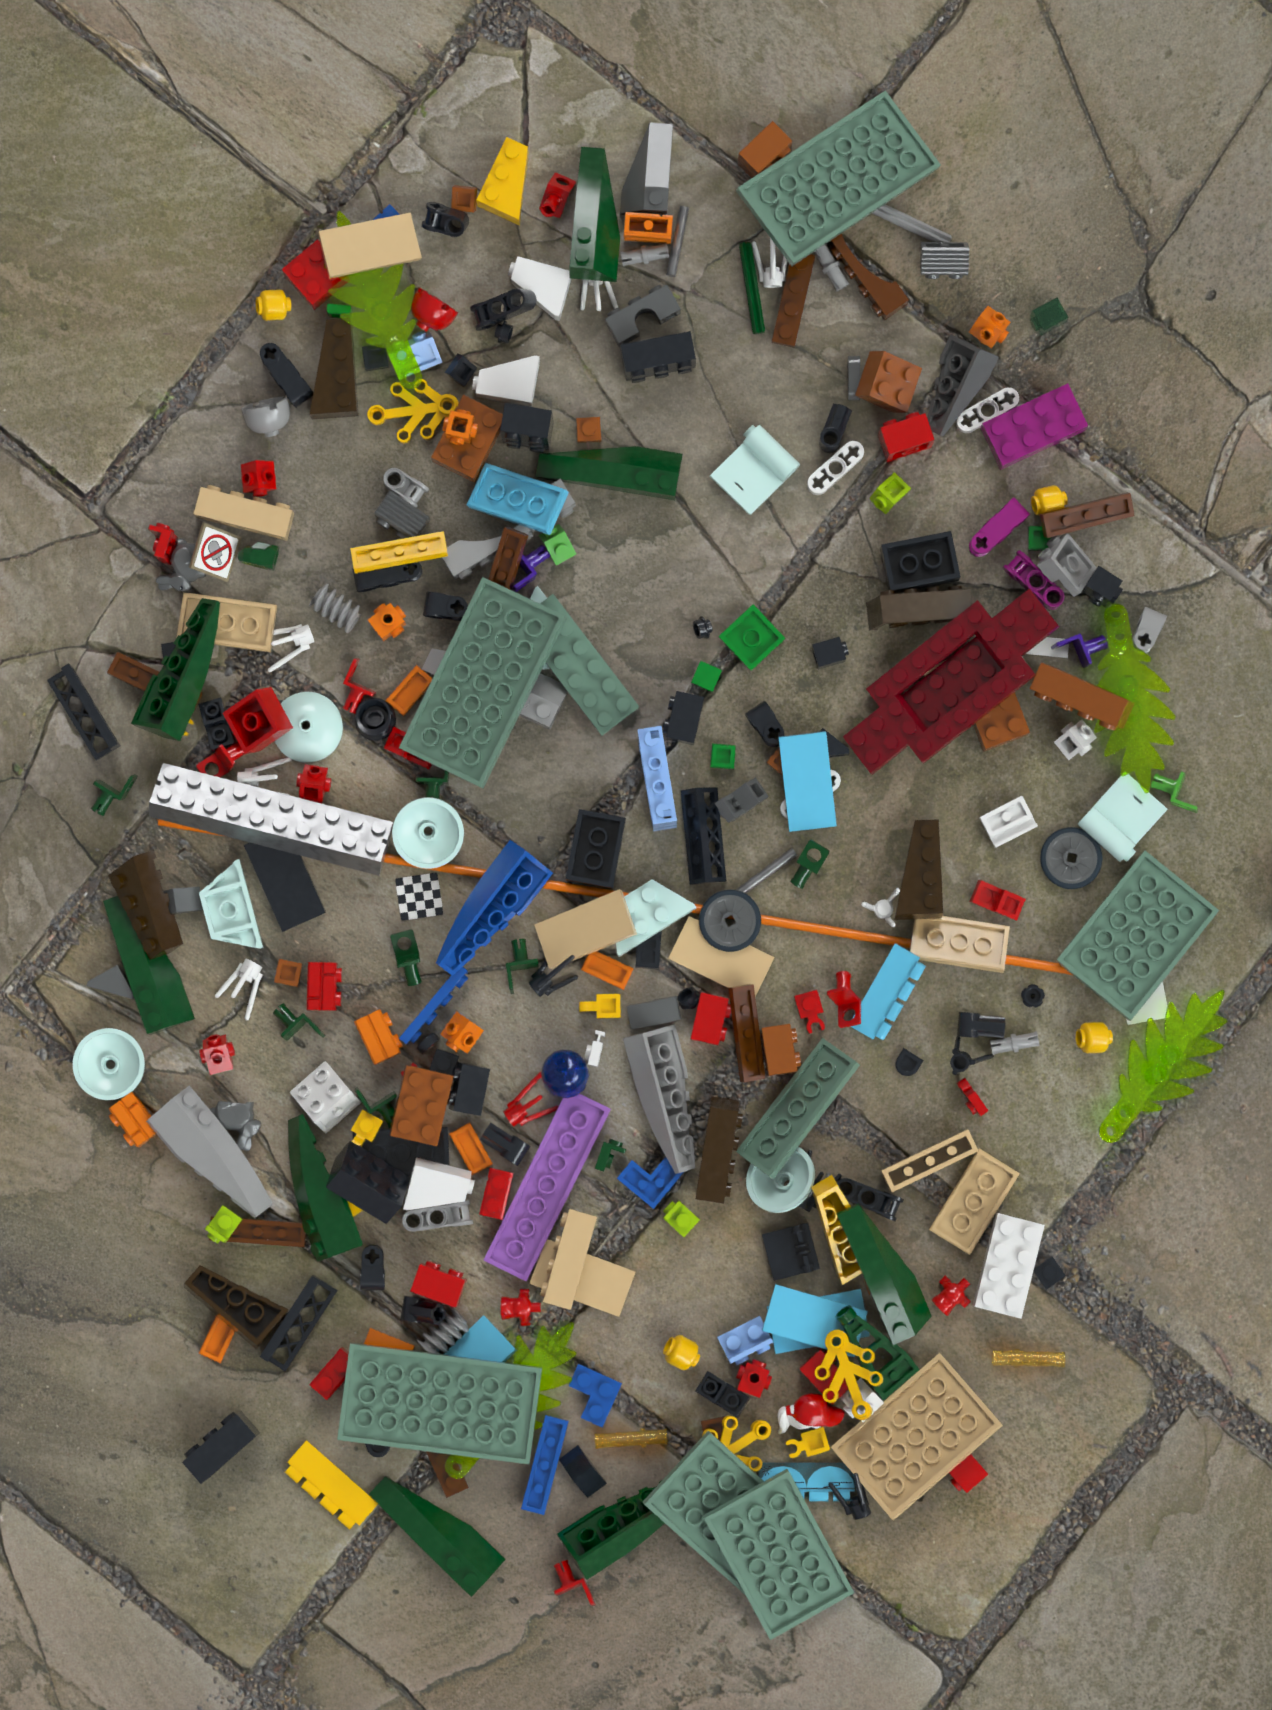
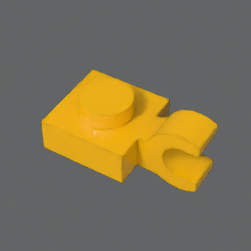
(605, 1006)
(366, 1128)

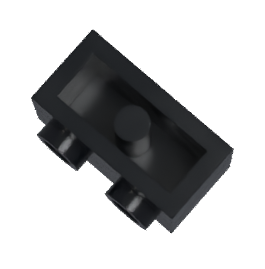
(1102, 587)
(684, 717)
(468, 1088)

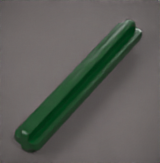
(752, 288)

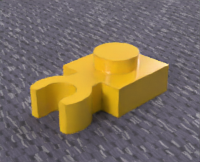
(812, 1442)

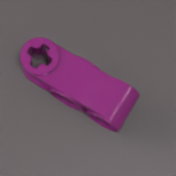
(998, 527)
(1027, 570)

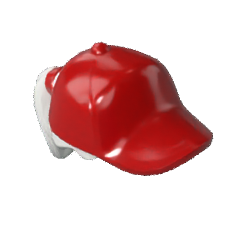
(809, 1412)

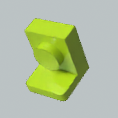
(889, 493)
(680, 1217)
(223, 1225)

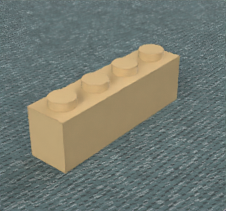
(244, 513)
(929, 1160)
(569, 1259)

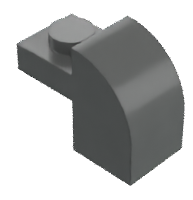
(741, 800)

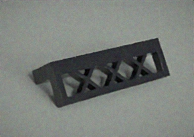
(91, 708)
(699, 835)
(289, 1320)

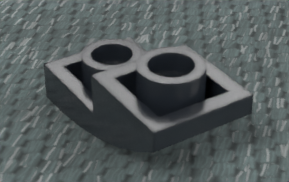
(216, 724)
(722, 1394)

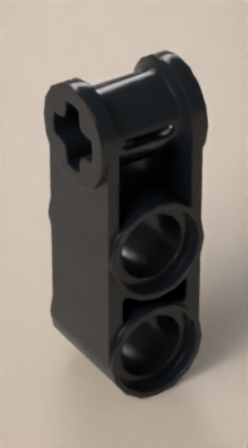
(489, 312)
(286, 375)
(386, 577)
(881, 1199)

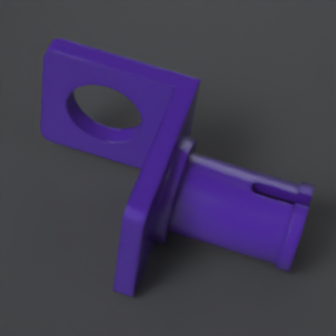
(528, 563)
(1082, 648)

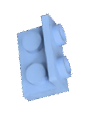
(423, 350)
(745, 1340)

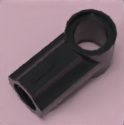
(835, 427)
(975, 1025)
(509, 1146)
(419, 1311)

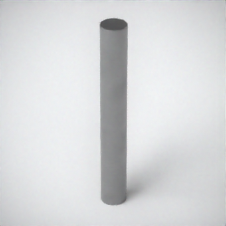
(677, 241)
(768, 871)

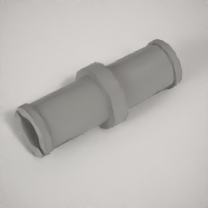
(645, 254)
(831, 268)
(1014, 1043)

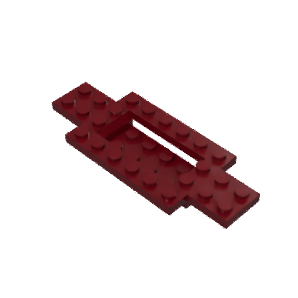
(955, 691)

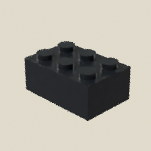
(658, 357)
(526, 427)
(920, 562)
(595, 849)
(368, 1182)
(220, 1446)

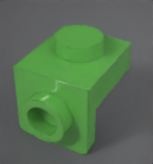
(558, 545)

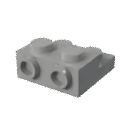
(1067, 563)

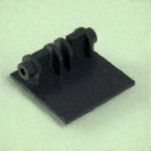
(790, 1251)

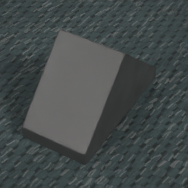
(184, 900)
(112, 981)

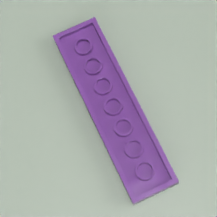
(546, 1185)

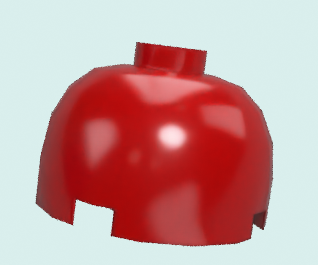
(431, 311)

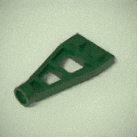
(895, 1371)

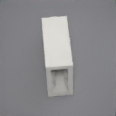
(546, 281)
(509, 382)
(436, 1185)

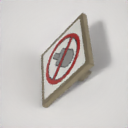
(215, 552)

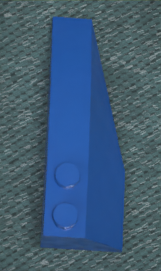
(498, 896)

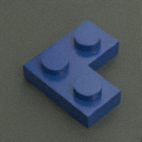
(646, 1186)
(601, 1391)

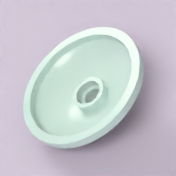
(324, 729)
(425, 849)
(92, 1058)
(772, 1194)

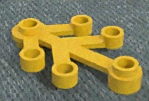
(416, 410)
(847, 1370)
(744, 1440)

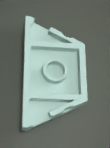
(230, 909)
(651, 911)

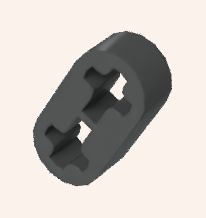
(853, 370)

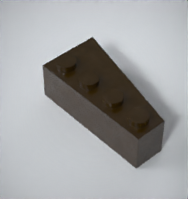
(336, 374)
(917, 607)
(922, 877)
(146, 904)
(717, 1150)
(238, 1307)

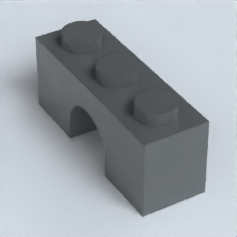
(658, 303)

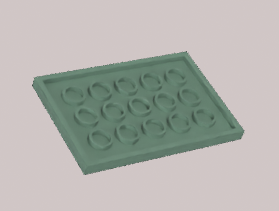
(1137, 935)
(696, 1486)
(778, 1554)

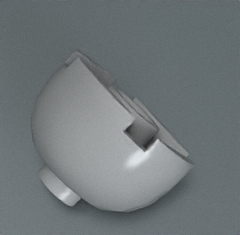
(267, 415)

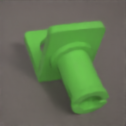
(1173, 787)

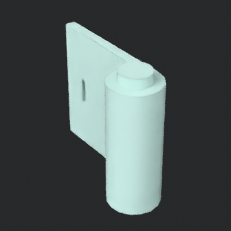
(757, 467)
(1122, 817)

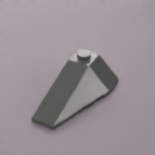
(649, 176)
(961, 377)

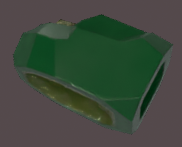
(259, 555)

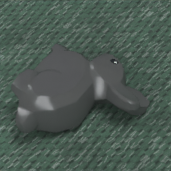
(182, 574)
(239, 1118)

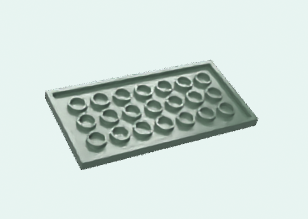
(838, 178)
(483, 682)
(439, 1403)

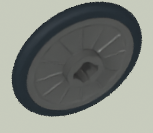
(1070, 874)
(737, 935)

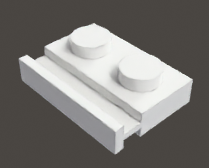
(1008, 821)
(593, 1051)

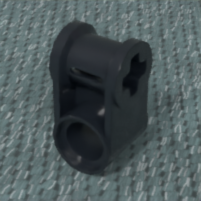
(443, 219)
(441, 606)
(763, 721)
(372, 1273)

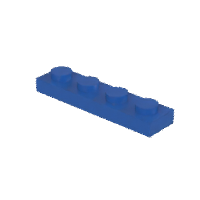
(428, 1014)
(544, 1464)

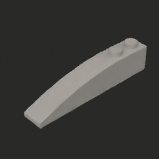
(542, 702)
(660, 1083)
(204, 1144)

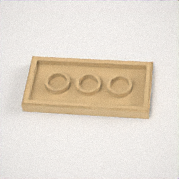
(369, 245)
(239, 622)
(585, 928)
(961, 943)
(723, 967)
(974, 1201)
(600, 1283)

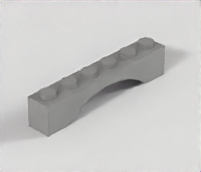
(467, 555)

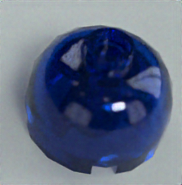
(565, 1073)

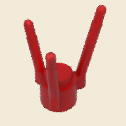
(516, 1112)

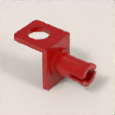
(556, 196)
(357, 691)
(223, 759)
(845, 999)
(569, 1582)

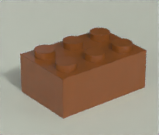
(470, 458)
(421, 1105)

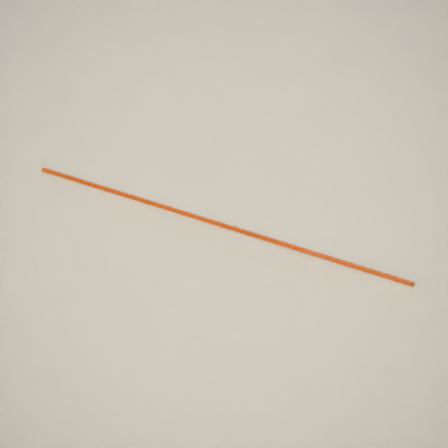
(765, 920)

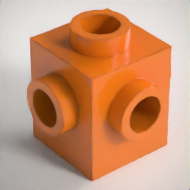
(990, 327)
(456, 419)
(384, 629)
(461, 1033)

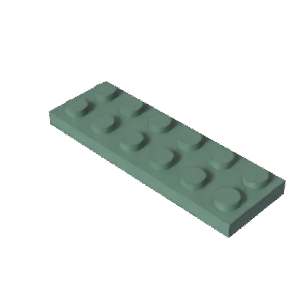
(587, 675)
(797, 1108)

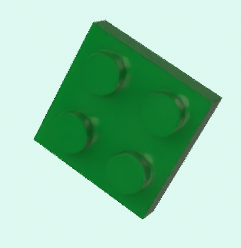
(752, 637)

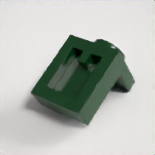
(605, 1158)

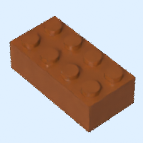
(1081, 695)

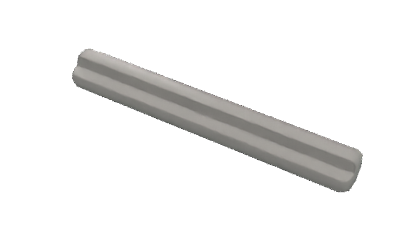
(912, 224)

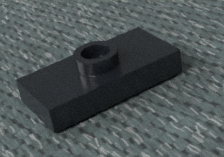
(649, 953)

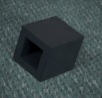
(829, 652)

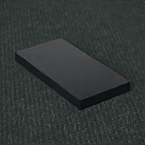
(285, 885)
(402, 1152)

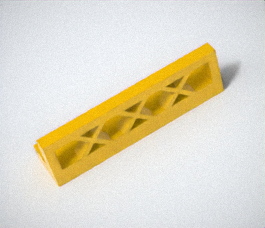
(399, 552)

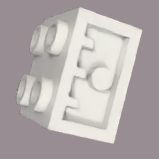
(325, 1097)

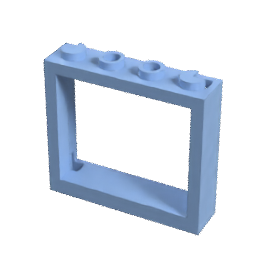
(657, 778)

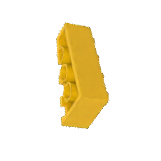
(829, 1202)

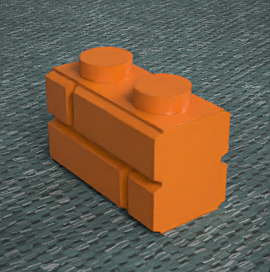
(648, 227)
(378, 1036)
(132, 1117)

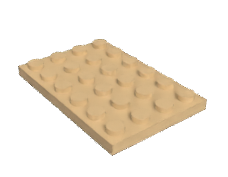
(916, 1436)

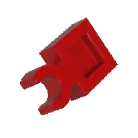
(809, 1006)
(974, 1103)

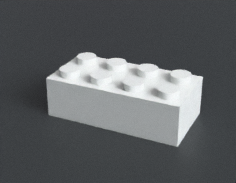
(1008, 1265)

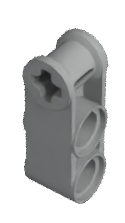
(451, 1216)

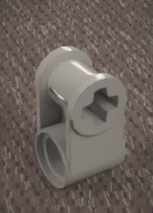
(406, 486)
(1149, 628)

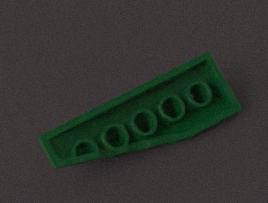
(595, 222)
(617, 469)
(177, 687)
(153, 982)
(323, 1212)
(886, 1276)
(609, 1533)
(446, 1539)

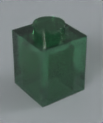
(1048, 316)

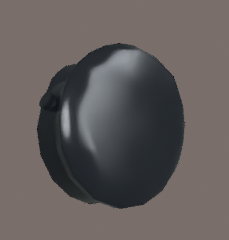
(375, 719)

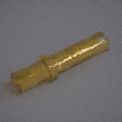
(1028, 1358)
(659, 1437)

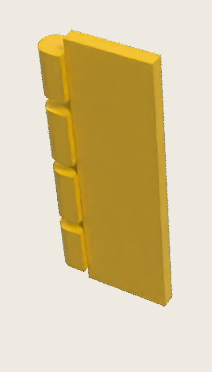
(333, 1483)

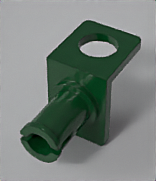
(433, 785)
(109, 793)
(808, 864)
(407, 958)
(520, 961)
(293, 1023)
(383, 1106)

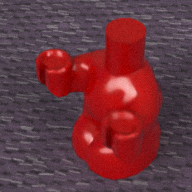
(951, 1295)
(519, 1307)

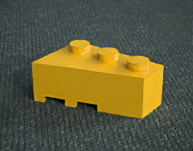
(505, 182)

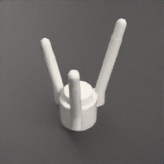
(773, 276)
(597, 293)
(300, 635)
(251, 778)
(883, 908)
(248, 971)

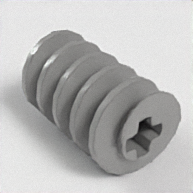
(336, 608)
(444, 1333)

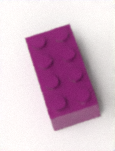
(1034, 426)

